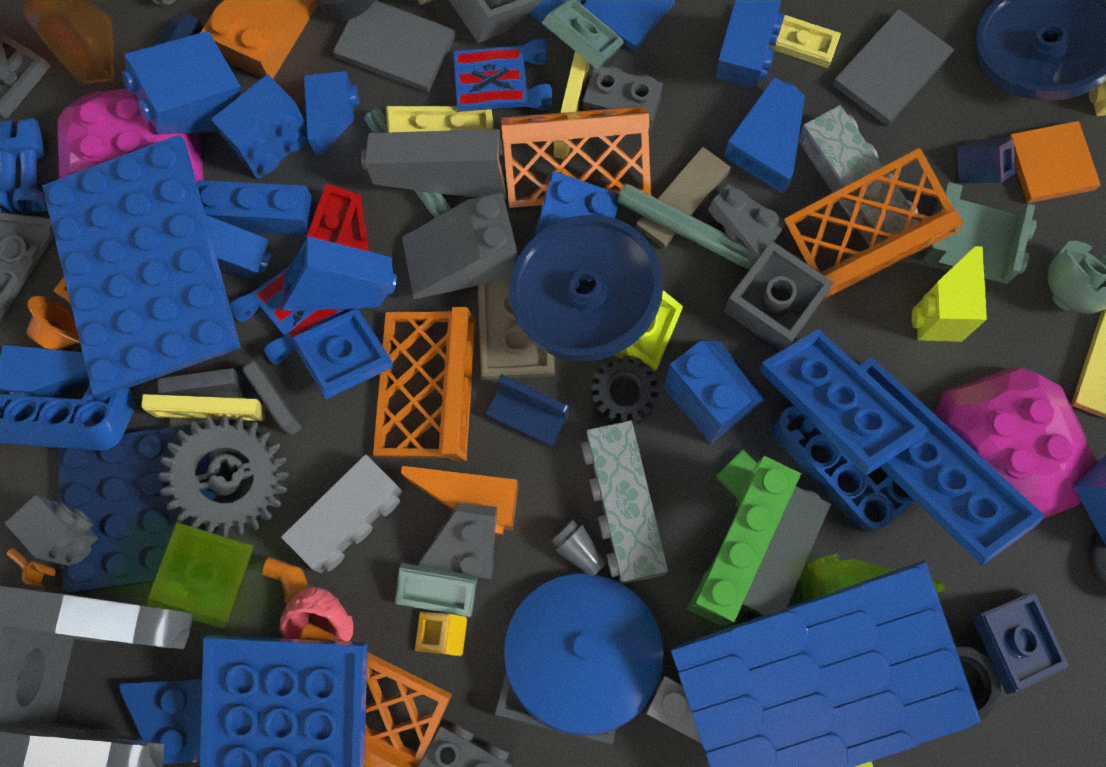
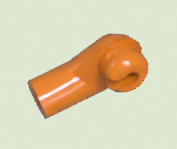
(291, 576)

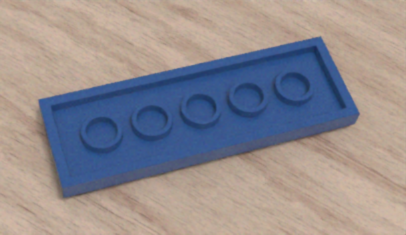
(956, 482)

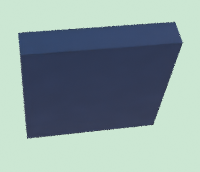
(1020, 642)

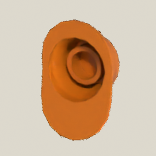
(52, 325)

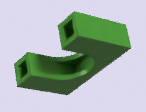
(742, 551)

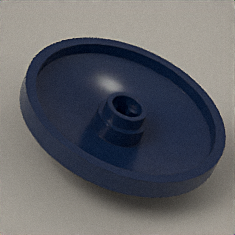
(1044, 47)
(586, 287)

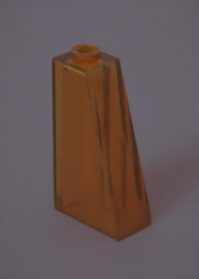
(76, 35)

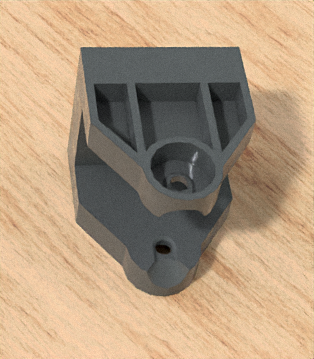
(34, 660)

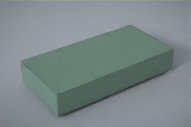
(436, 589)

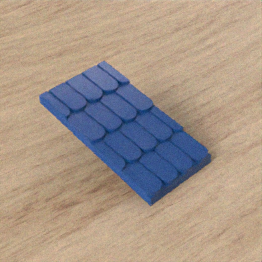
(830, 678)

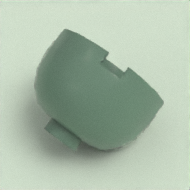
(1078, 279)

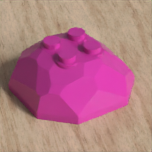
(108, 127)
(1024, 432)

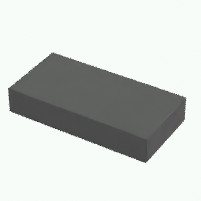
(272, 398)

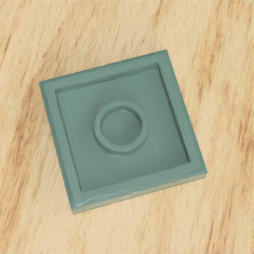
(583, 32)

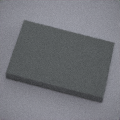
(396, 45)
(893, 67)

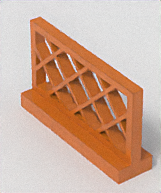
(574, 126)
(896, 246)
(455, 392)
(379, 749)

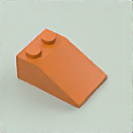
(258, 32)

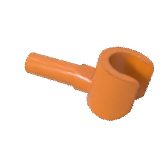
(32, 571)

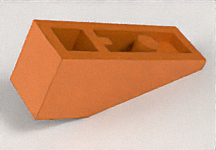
(457, 488)

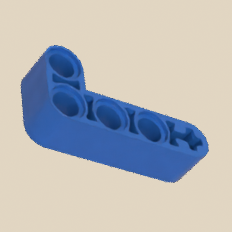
(66, 423)
(826, 474)

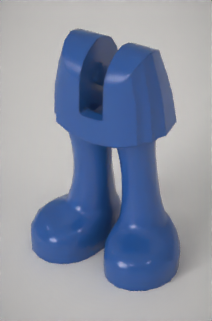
(22, 145)

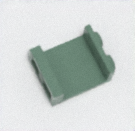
(997, 231)

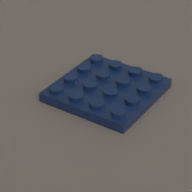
(125, 504)

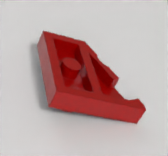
(340, 218)

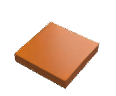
(1054, 162)

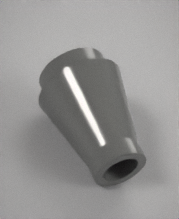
(578, 548)

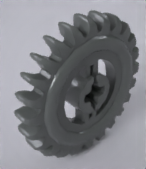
(186, 487)

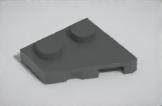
(25, 71)
(746, 220)
(465, 542)

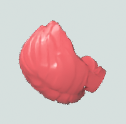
(318, 608)

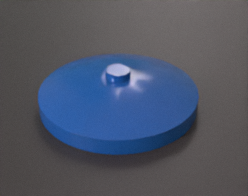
(583, 654)

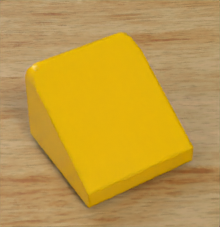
(441, 633)

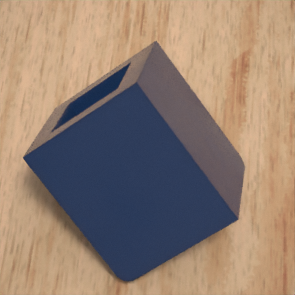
(986, 160)

